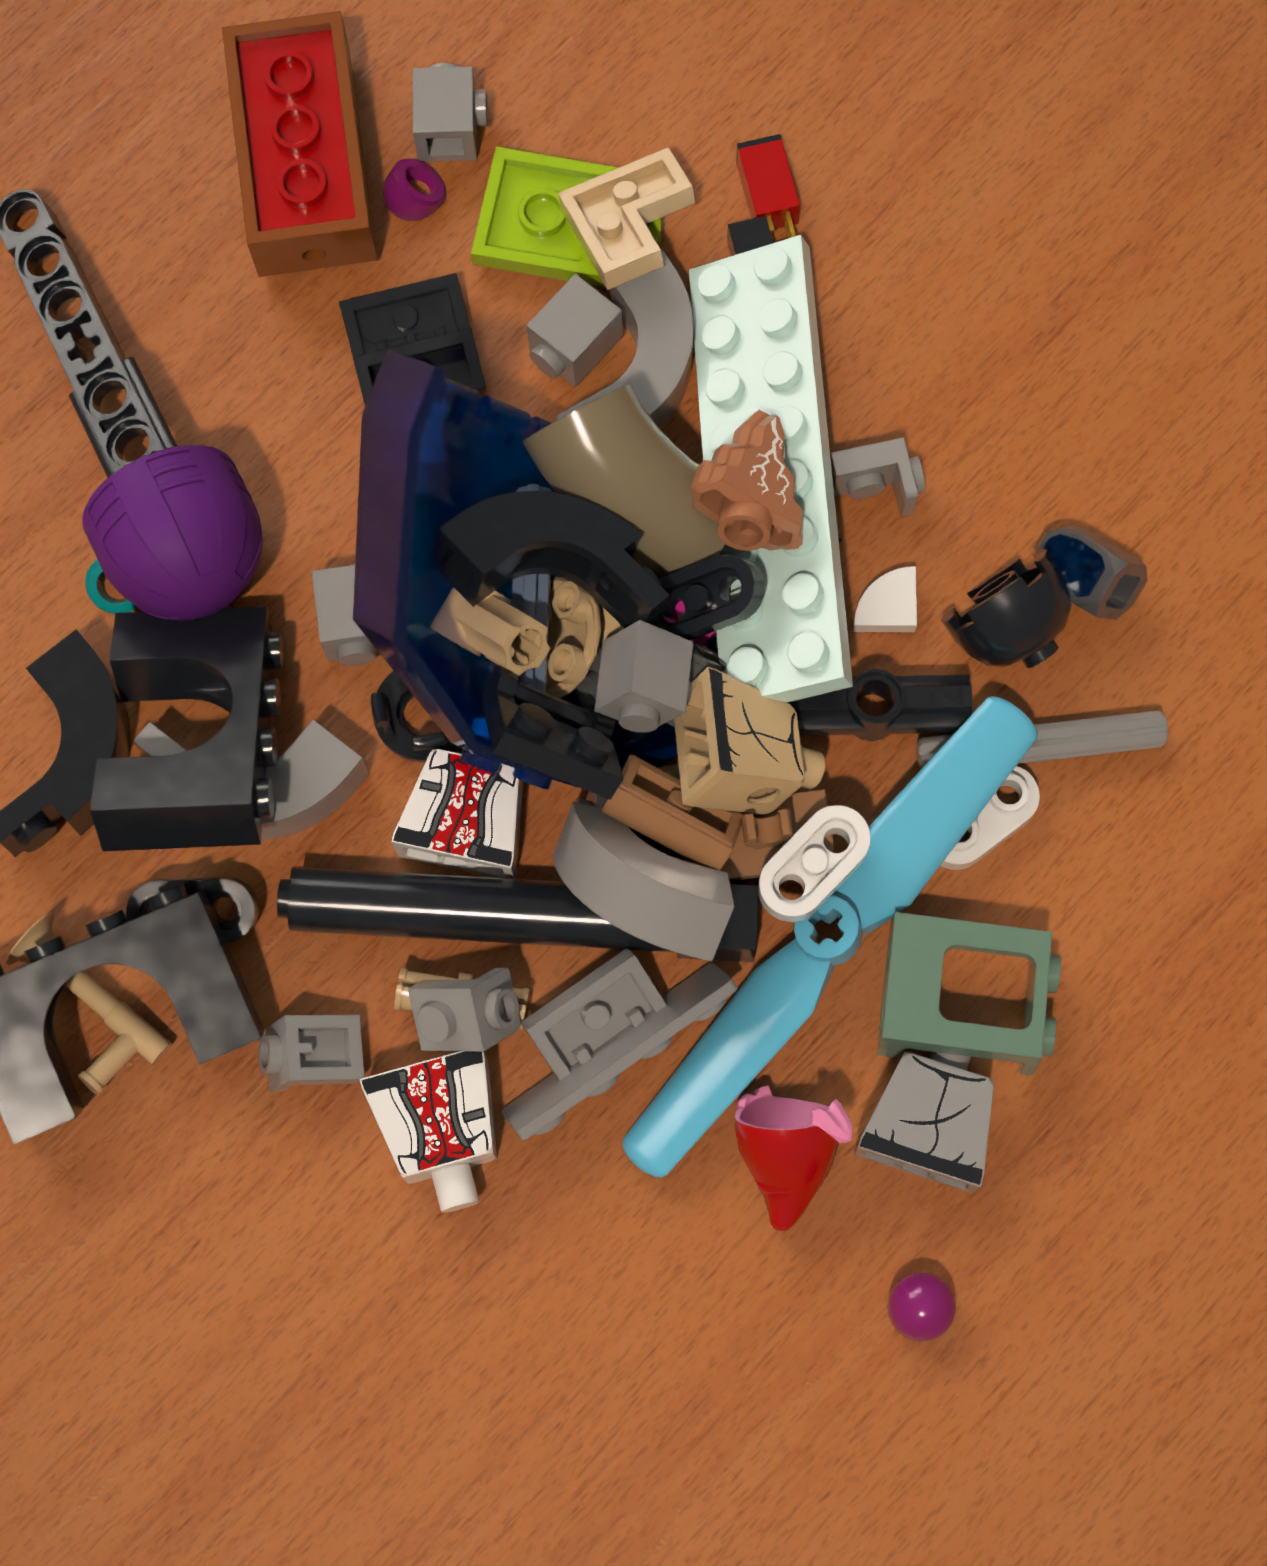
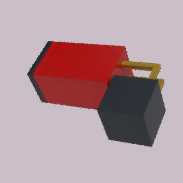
(768, 194)

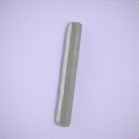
(1079, 737)

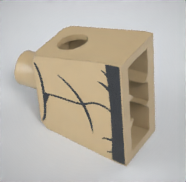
(740, 748)

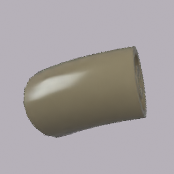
(631, 468)

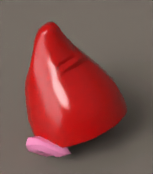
(789, 1149)

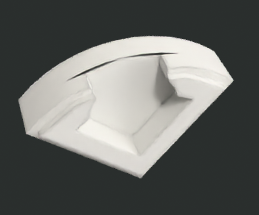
(889, 603)

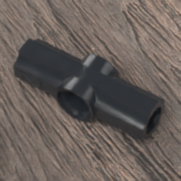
(915, 706)

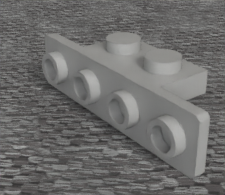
(603, 1030)

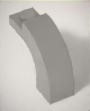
(661, 324)
(307, 782)
(639, 886)

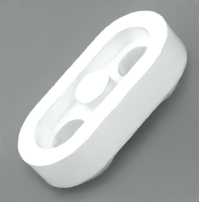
(997, 822)
(812, 864)

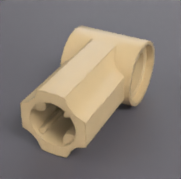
(494, 630)

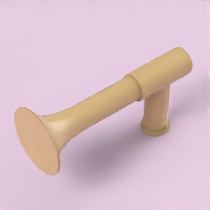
(133, 1030)

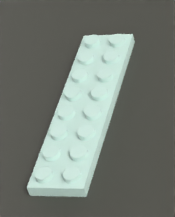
(763, 353)

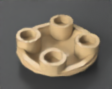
(572, 636)

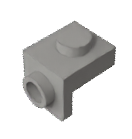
(465, 1012)

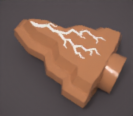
(751, 489)

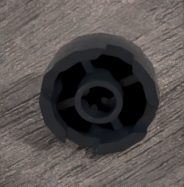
(1014, 614)

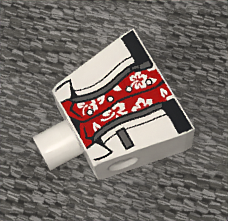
(462, 817)
(437, 1122)

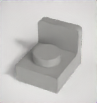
(872, 467)
(312, 1051)

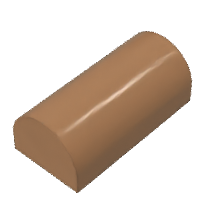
(653, 806)

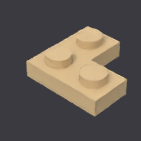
(613, 213)

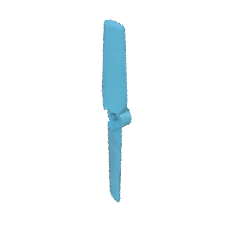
(782, 992)

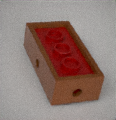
(298, 144)

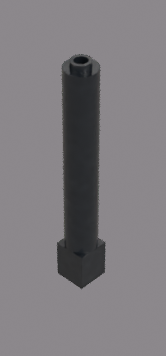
(476, 911)

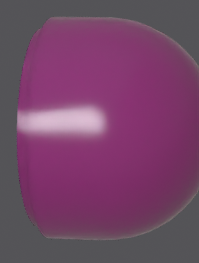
(404, 199)
(921, 1306)

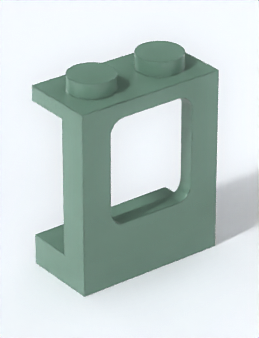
(913, 988)

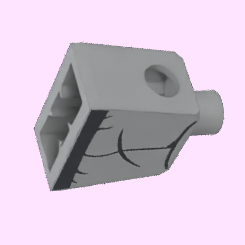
(932, 1121)

